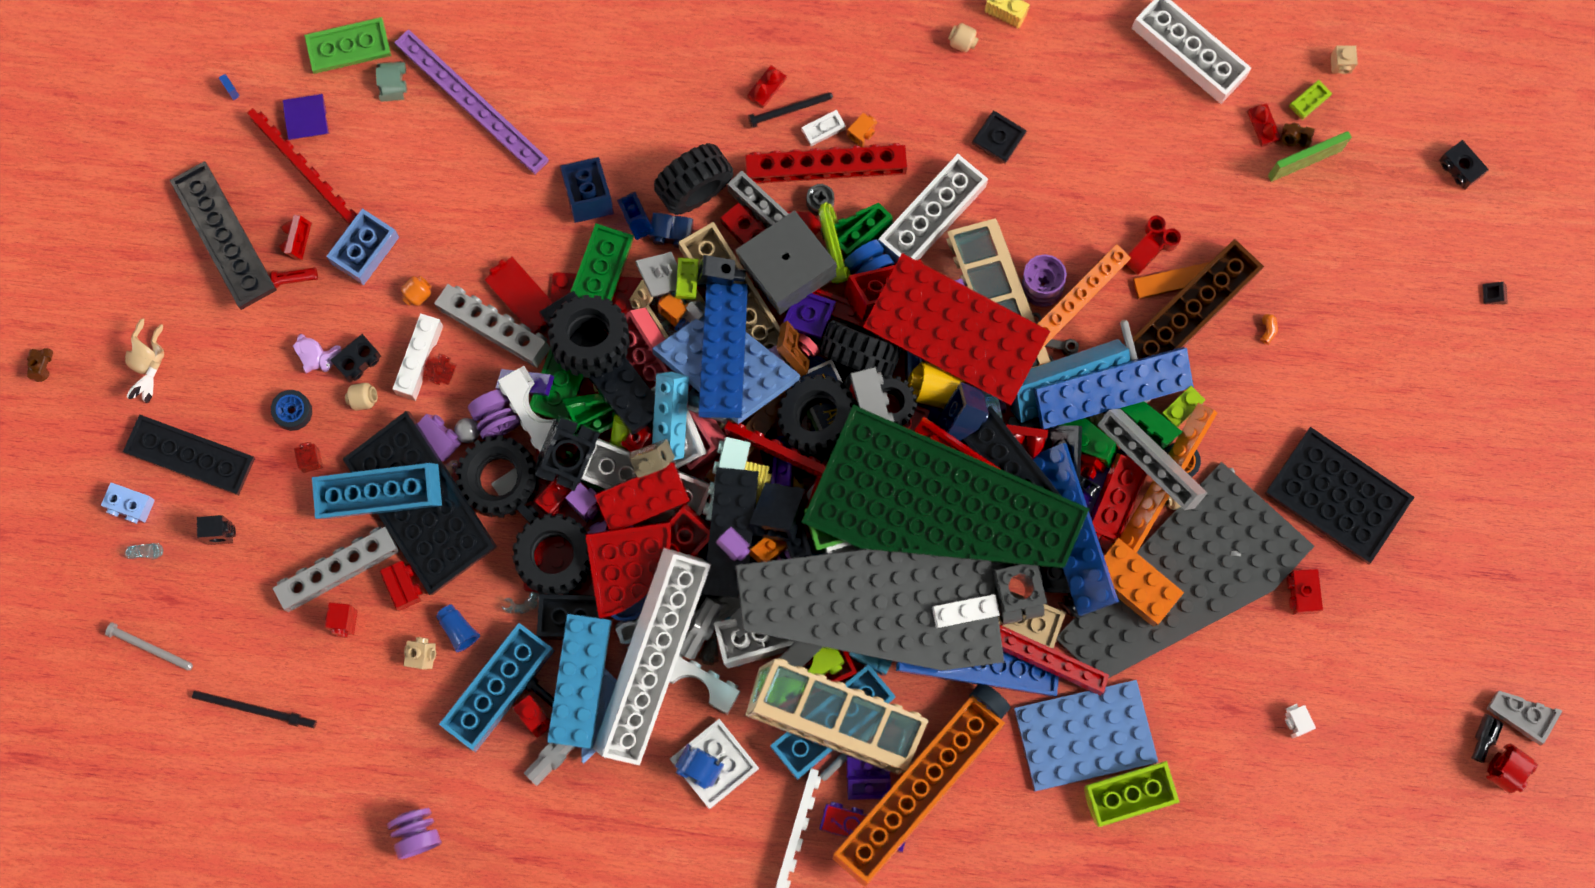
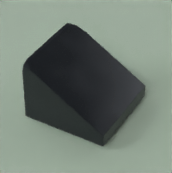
(1495, 293)

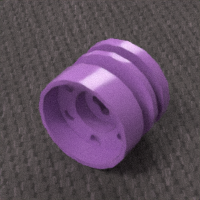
(1045, 270)
(494, 414)
(413, 833)

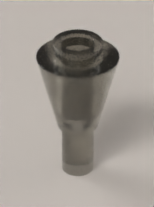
(709, 652)

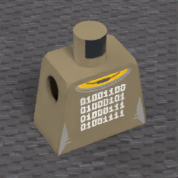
(649, 458)

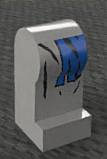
(692, 313)

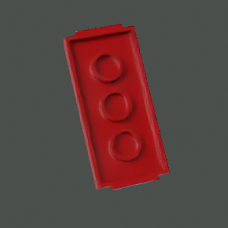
(519, 293)
(1117, 496)

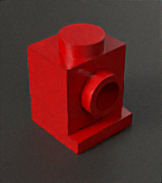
(639, 440)

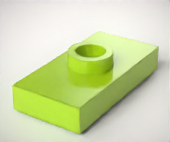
(1310, 99)
(687, 278)

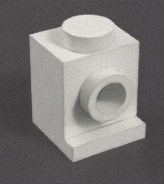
(1298, 720)

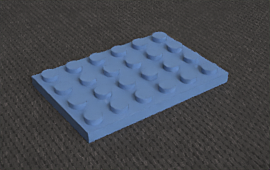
(763, 371)
(1085, 735)

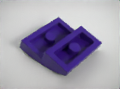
(305, 116)
(866, 780)

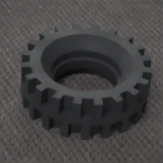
(483, 454)

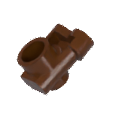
(1294, 134)
(37, 364)

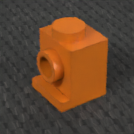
(862, 129)
(671, 308)

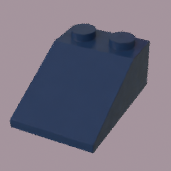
(587, 190)
(963, 412)

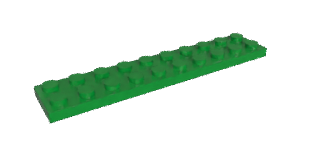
(596, 276)

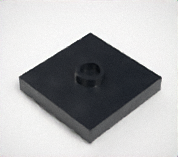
(999, 137)

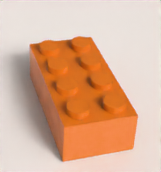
(1140, 584)

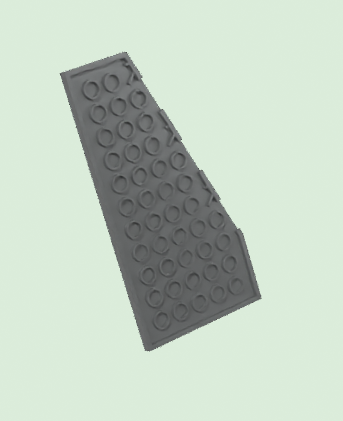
(1195, 556)
(873, 605)

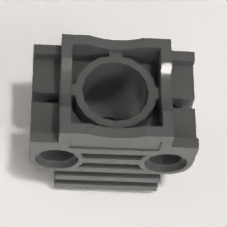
(1011, 608)

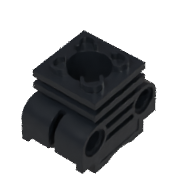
(570, 469)

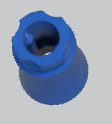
(457, 628)

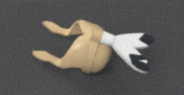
(144, 362)

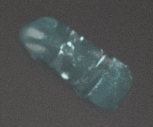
(149, 551)
(528, 605)

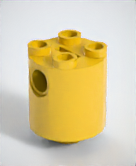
(932, 385)

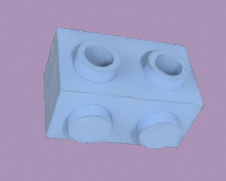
(127, 503)

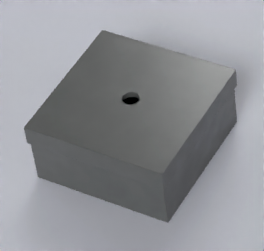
(787, 262)

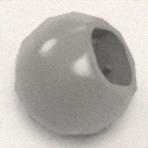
(466, 430)

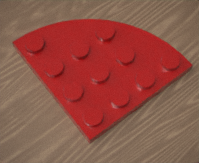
(625, 564)

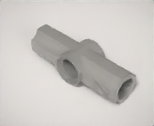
(701, 627)
(549, 759)

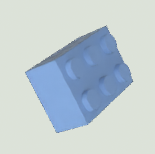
(362, 246)

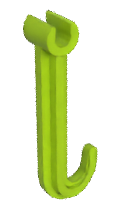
(828, 219)

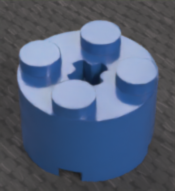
(699, 766)

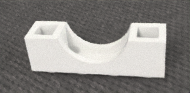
(411, 371)
(517, 388)
(721, 694)

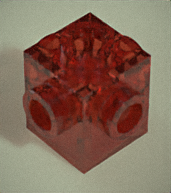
(443, 362)

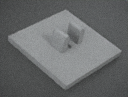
(659, 273)

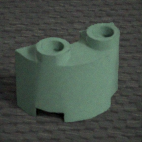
(390, 81)

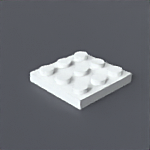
(722, 745)

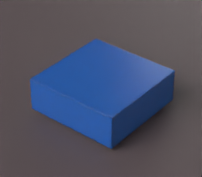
(229, 86)

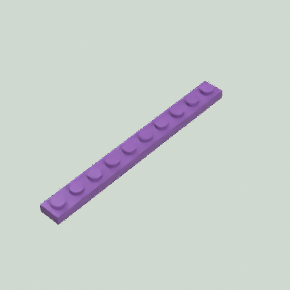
(471, 102)

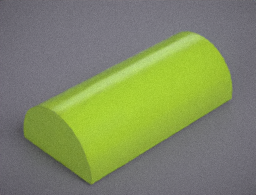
(1131, 794)

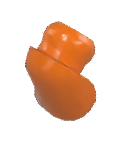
(1272, 328)

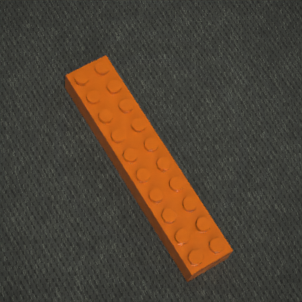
(918, 791)

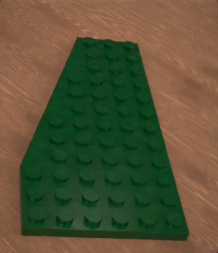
(924, 498)

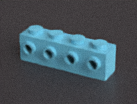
(671, 411)

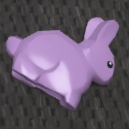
(313, 354)

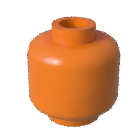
(415, 291)

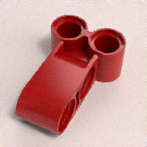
(1152, 244)

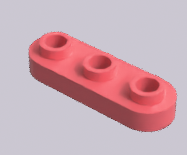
(807, 346)

